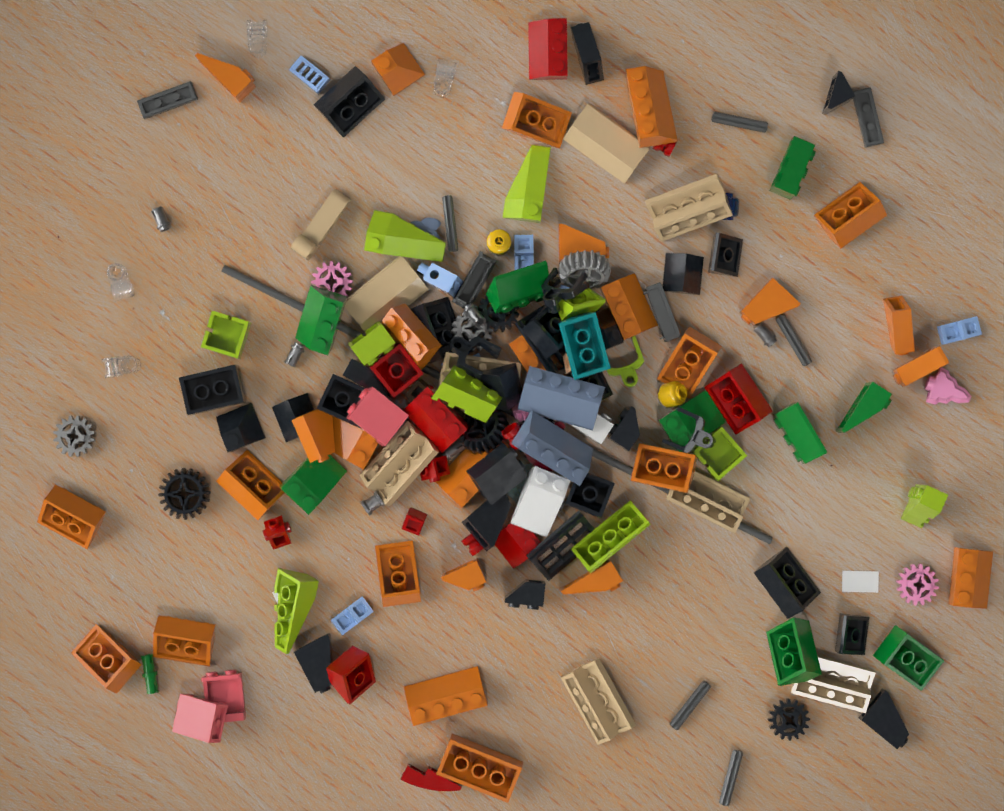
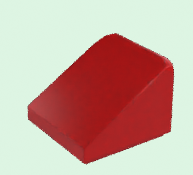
(414, 521)

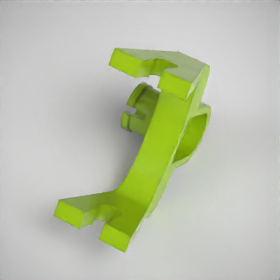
(630, 370)

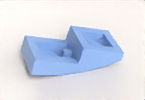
(523, 251)
(959, 330)
(352, 615)

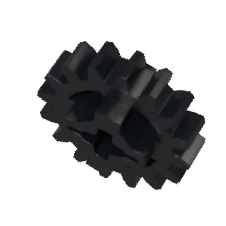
(497, 320)
(783, 725)

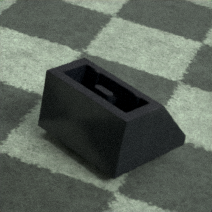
(627, 430)
(527, 593)

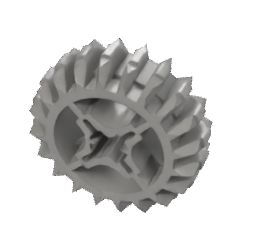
(594, 264)

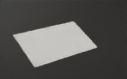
(860, 581)

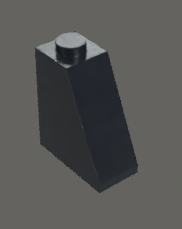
(587, 53)
(364, 376)
(488, 521)
(314, 660)
(885, 720)

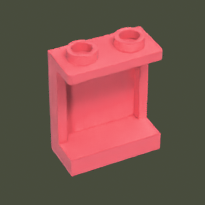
(377, 415)
(226, 689)
(199, 718)

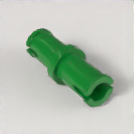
(149, 674)

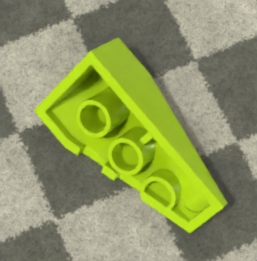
(527, 192)
(396, 237)
(295, 599)

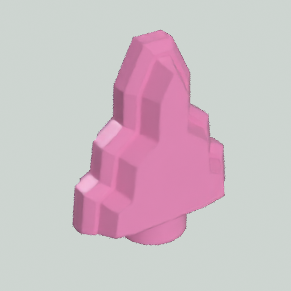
(944, 389)

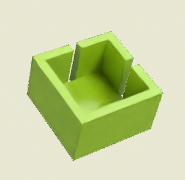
(227, 335)
(372, 344)
(722, 456)

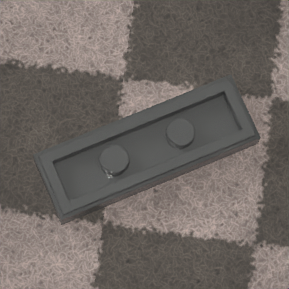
(167, 100)
(867, 117)

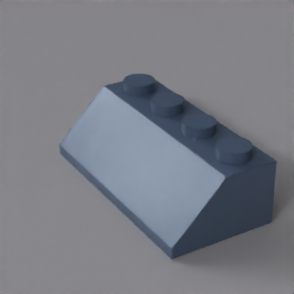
(561, 398)
(554, 448)

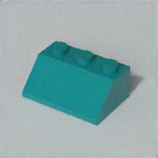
(584, 345)

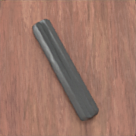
(740, 122)
(450, 223)
(793, 340)
(690, 705)
(731, 777)

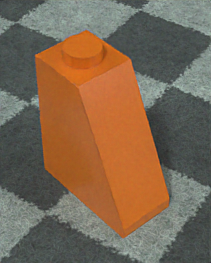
(572, 240)
(768, 303)
(899, 325)
(920, 366)
(316, 434)

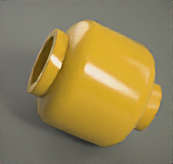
(494, 247)
(672, 394)

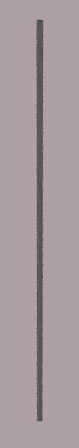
(436, 374)

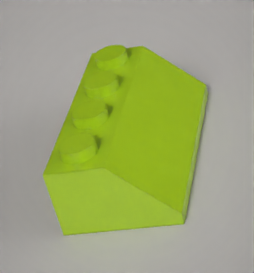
(610, 536)

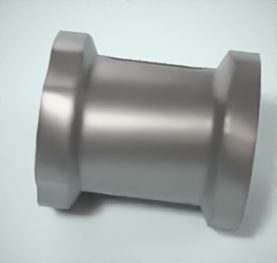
(372, 503)

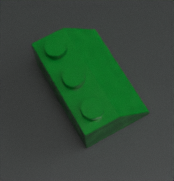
(517, 287)
(320, 319)
(799, 433)
(793, 652)

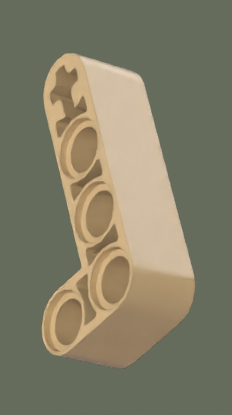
(320, 226)

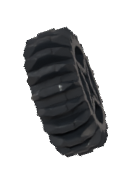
(477, 439)
(184, 502)

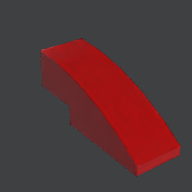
(428, 779)

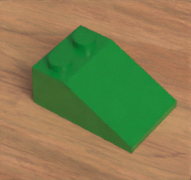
(868, 403)
(681, 427)
(312, 482)
(908, 658)

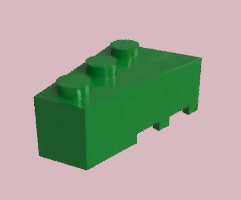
(793, 168)

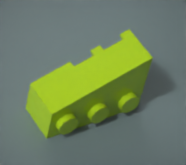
(467, 393)
(923, 504)

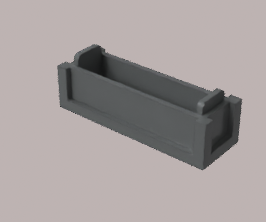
(474, 280)
(662, 312)

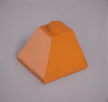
(397, 68)

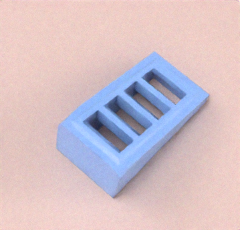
(321, 84)

